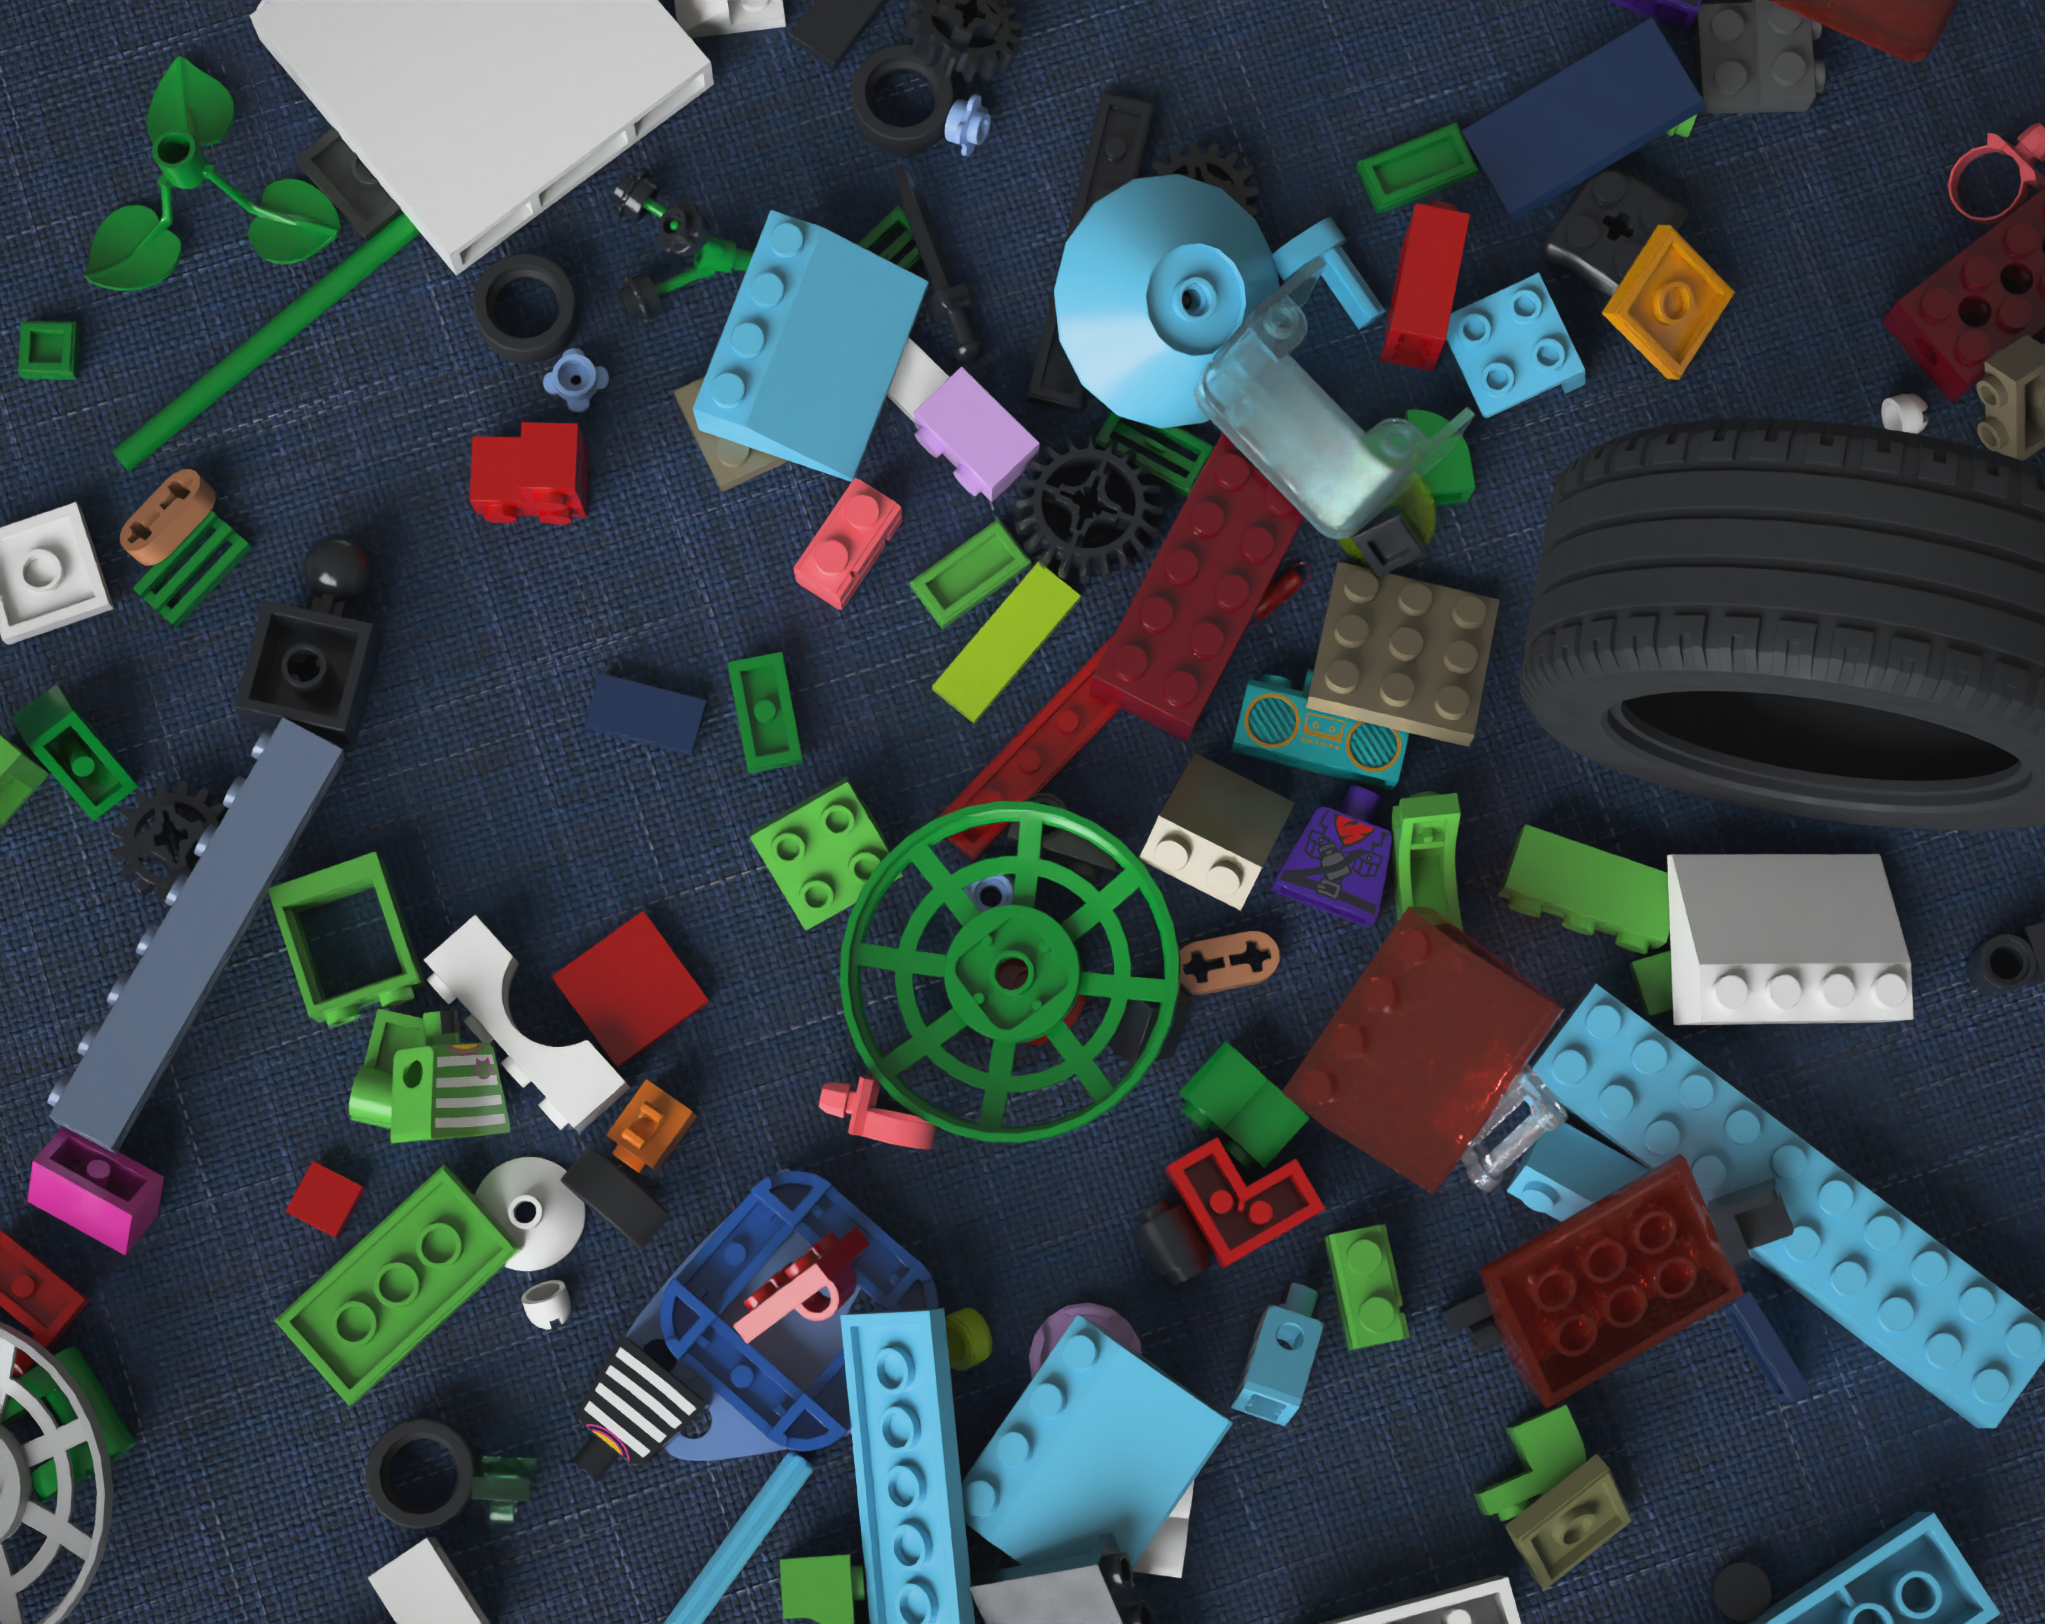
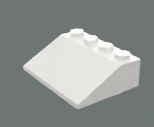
(1785, 940)

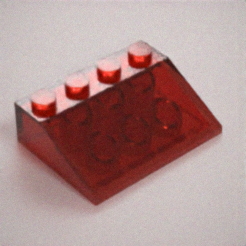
(1423, 1048)
(1609, 1282)

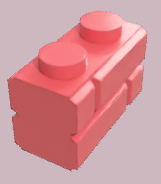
(848, 544)

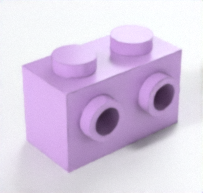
(974, 436)

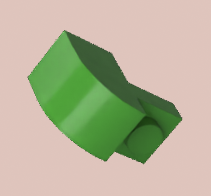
(1548, 1452)

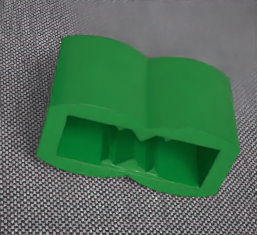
(1242, 1108)

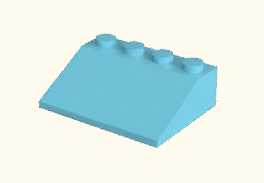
(809, 348)
(1090, 1452)

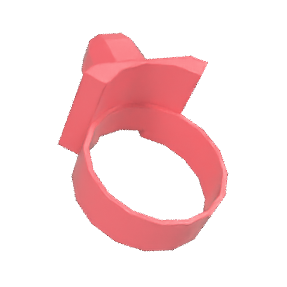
(2025, 153)
(873, 1122)

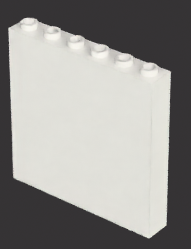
(484, 104)

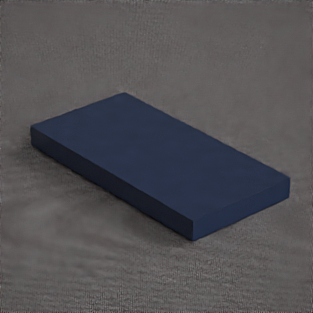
(1583, 119)

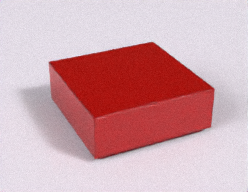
(325, 1199)

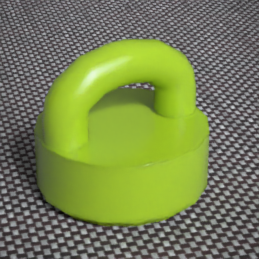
(967, 1339)

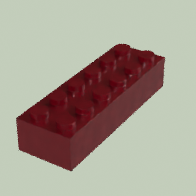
(1199, 595)

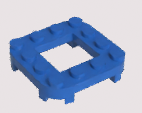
(731, 1261)

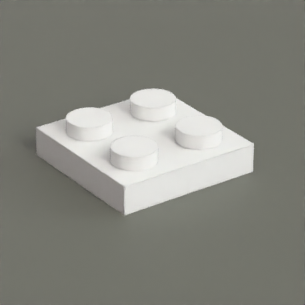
(48, 574)

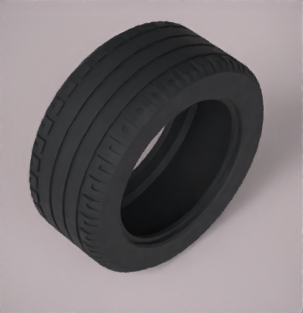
(1800, 621)

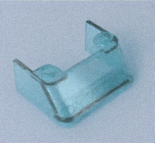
(1299, 432)

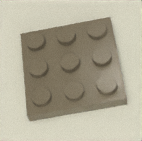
(1403, 654)

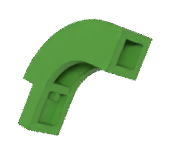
(1425, 854)

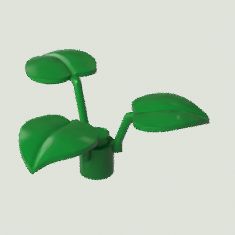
(188, 111)

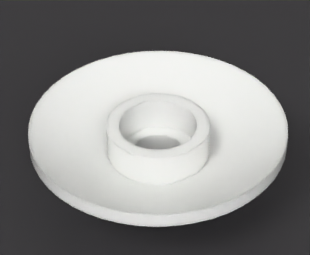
(558, 1210)

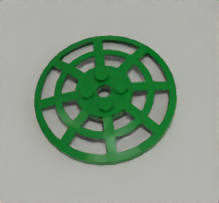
(981, 949)

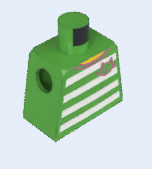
(446, 1086)

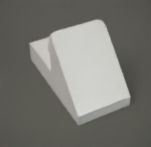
(721, 17)

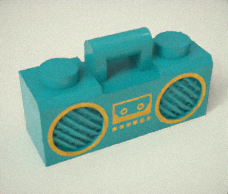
(1283, 731)

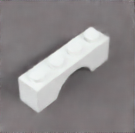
(479, 974)

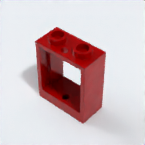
(1425, 286)

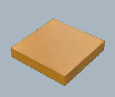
(1668, 302)

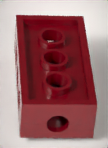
(1971, 286)

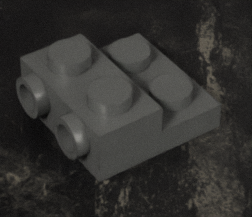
(1756, 58)

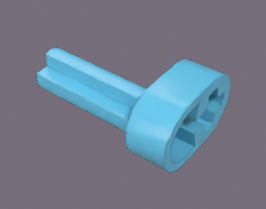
(1339, 272)

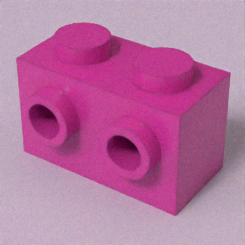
(95, 1190)

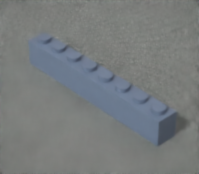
(197, 935)

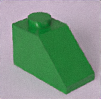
(74, 752)

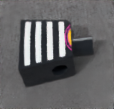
(633, 1410)

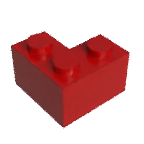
(531, 474)
(1240, 1217)

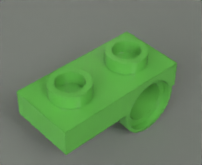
(372, 1086)

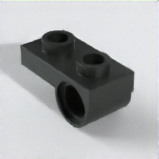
(1065, 847)

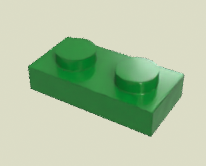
(765, 712)

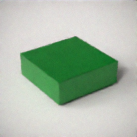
(49, 350)

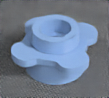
(967, 124)
(575, 364)

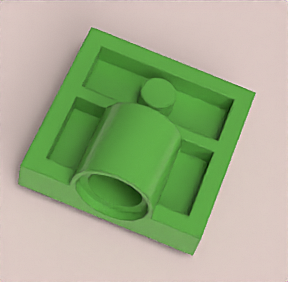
(822, 851)

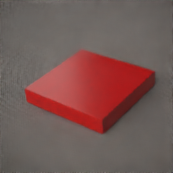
(630, 989)

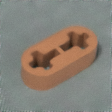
(167, 517)
(1229, 976)

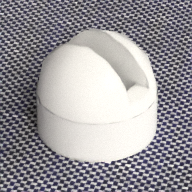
(1904, 413)
(546, 1303)

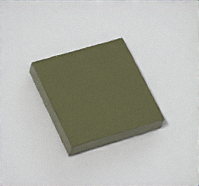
(1569, 1522)

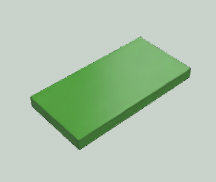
(398, 1285)

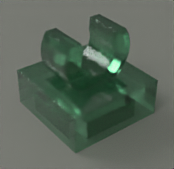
(504, 1484)

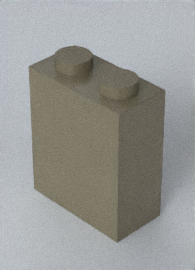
(1216, 831)

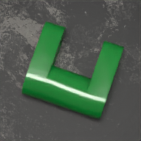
(43, 1386)

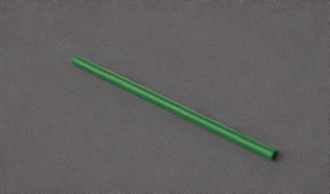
(265, 342)

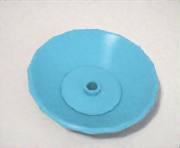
(1126, 285)

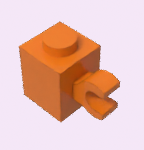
(649, 1128)

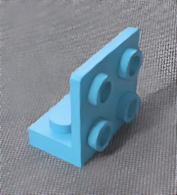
(1513, 347)

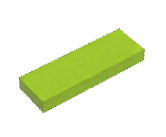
(1006, 643)

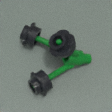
(680, 231)

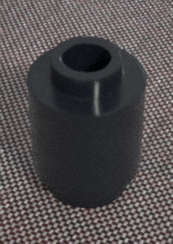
(1172, 1242)

